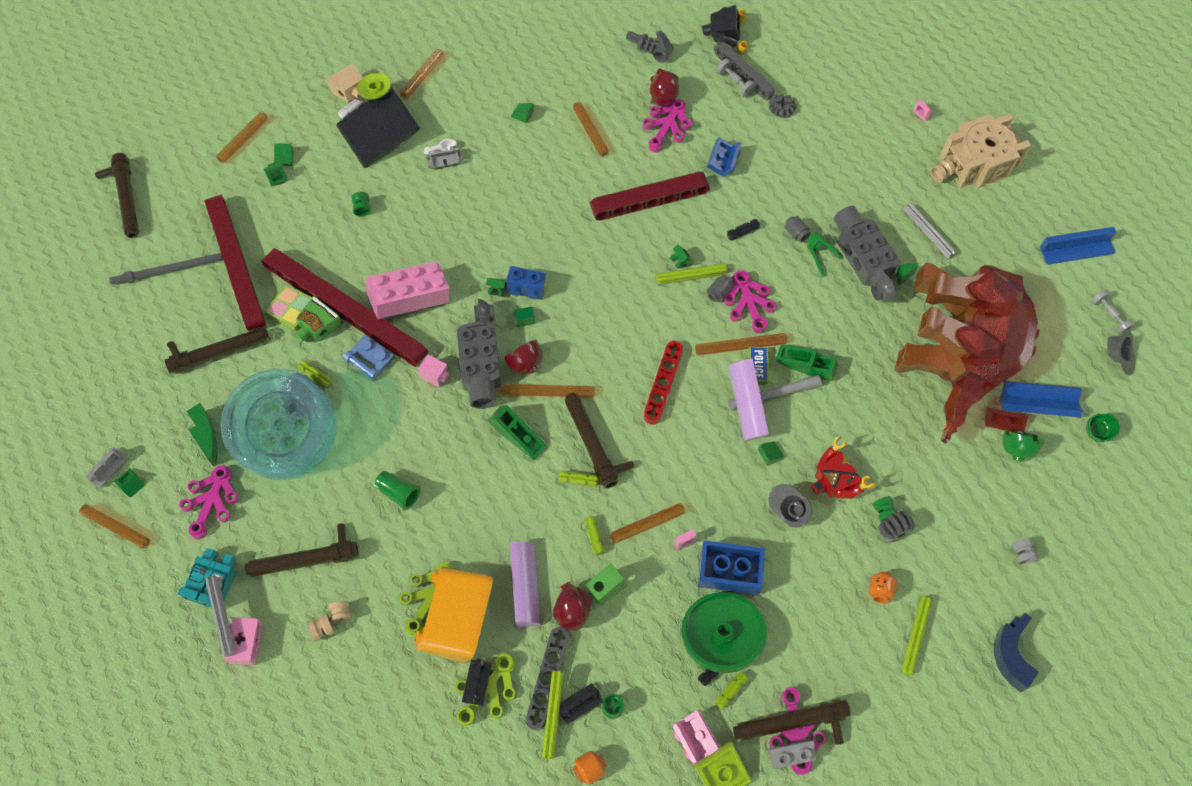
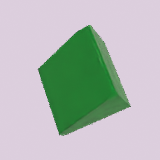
(523, 111)
(284, 154)
(905, 272)
(524, 316)
(770, 452)
(129, 483)

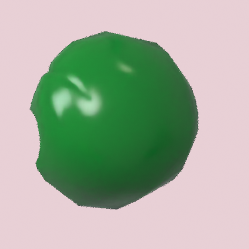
(1103, 427)

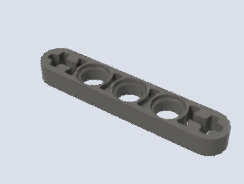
(744, 70)
(546, 666)

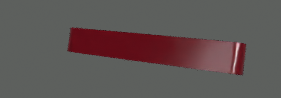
(649, 196)

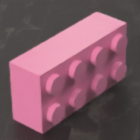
(407, 289)

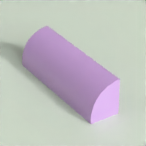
(748, 400)
(525, 584)

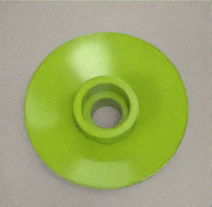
(374, 86)

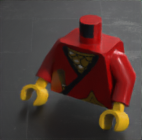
(838, 476)

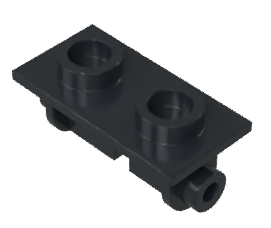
(477, 682)
(580, 703)

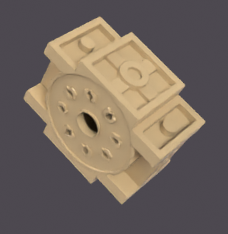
(985, 150)

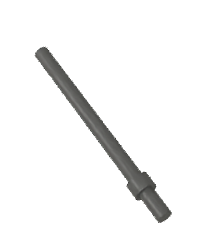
(130, 276)

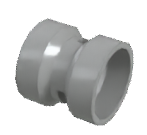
(1025, 551)

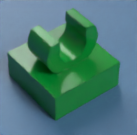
(275, 173)
(682, 255)
(496, 284)

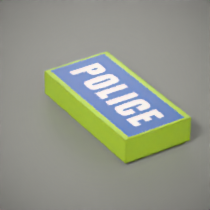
(760, 361)

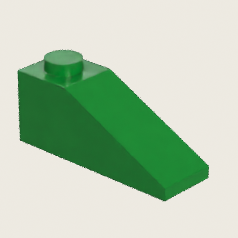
(516, 431)

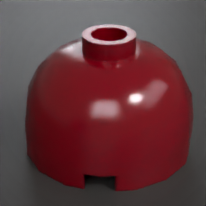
(525, 357)

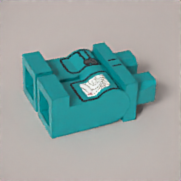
(205, 566)

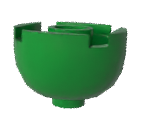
(1022, 444)

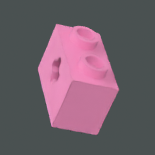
(247, 650)

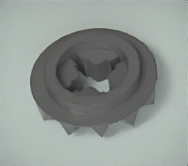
(776, 108)

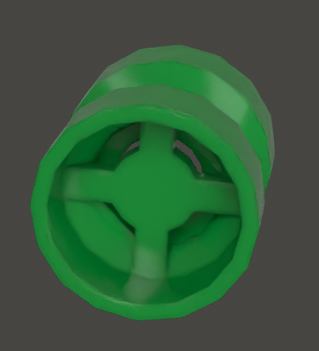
(361, 204)
(884, 507)
(615, 704)

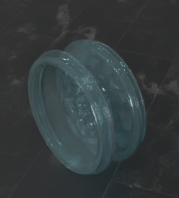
(250, 407)

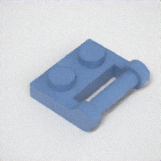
(372, 353)

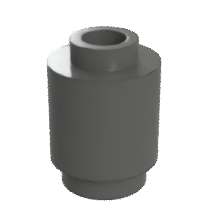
(797, 228)
(719, 288)

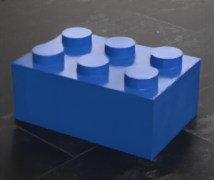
(731, 567)

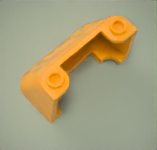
(455, 614)

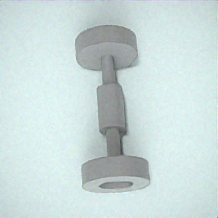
(725, 67)
(1100, 297)

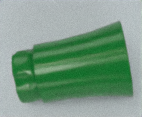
(397, 489)

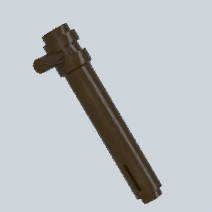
(121, 171)
(187, 360)
(602, 465)
(334, 553)
(822, 713)

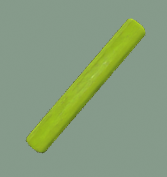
(691, 273)
(916, 636)
(553, 714)

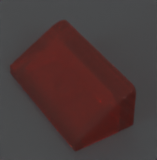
(1003, 420)

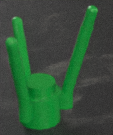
(817, 243)

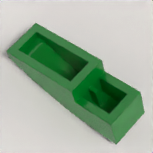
(807, 361)
(204, 432)

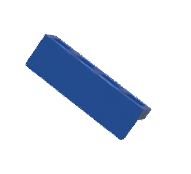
(1078, 245)
(1041, 399)

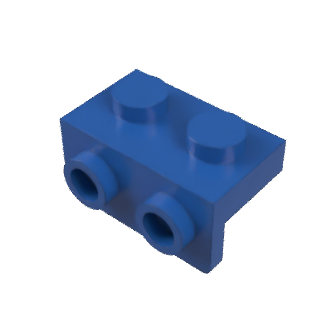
(723, 157)
(525, 282)

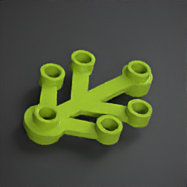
(425, 593)
(491, 688)

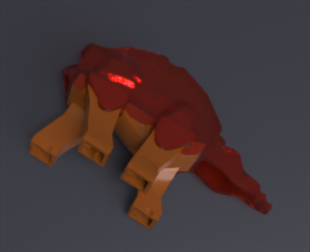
(984, 343)

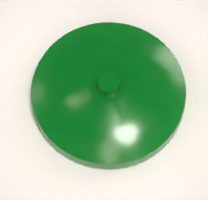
(724, 632)

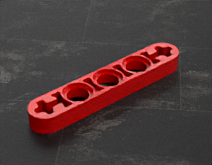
(664, 391)

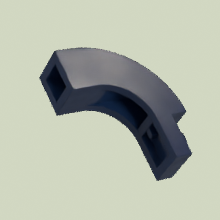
(1008, 657)

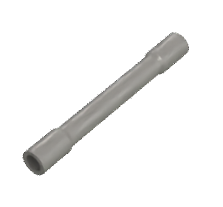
(804, 384)

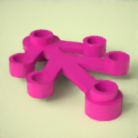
(667, 122)
(749, 299)
(210, 497)
(798, 734)

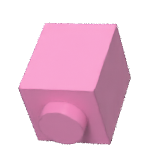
(434, 371)

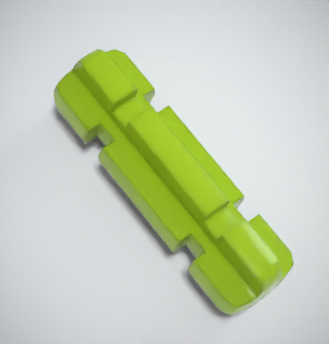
(314, 373)
(578, 478)
(594, 535)
(731, 690)

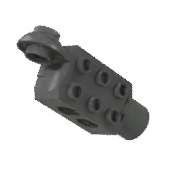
(867, 253)
(479, 357)

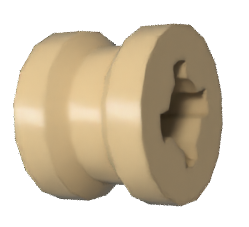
(340, 612)

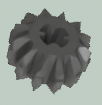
(896, 526)

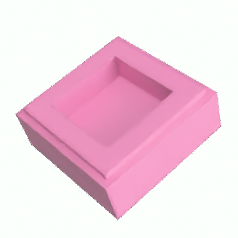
(685, 539)

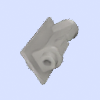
(450, 154)
(106, 467)
(792, 754)

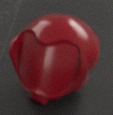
(664, 88)
(572, 607)

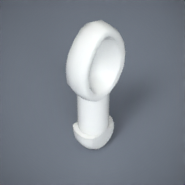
(442, 146)

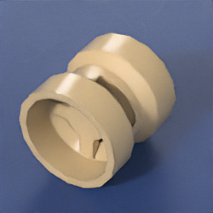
(943, 170)
(320, 627)

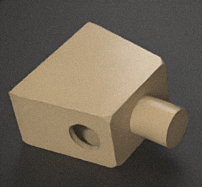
(345, 83)

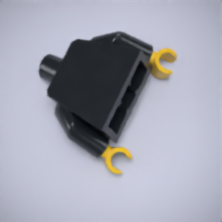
(726, 27)

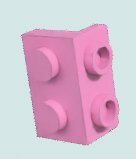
(695, 737)

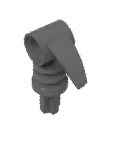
(660, 49)

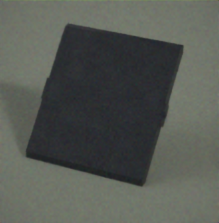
(377, 127)

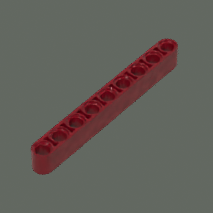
(235, 263)

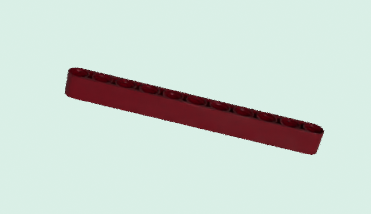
(345, 307)

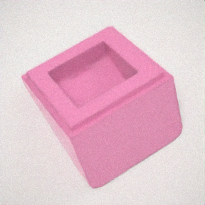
(923, 110)

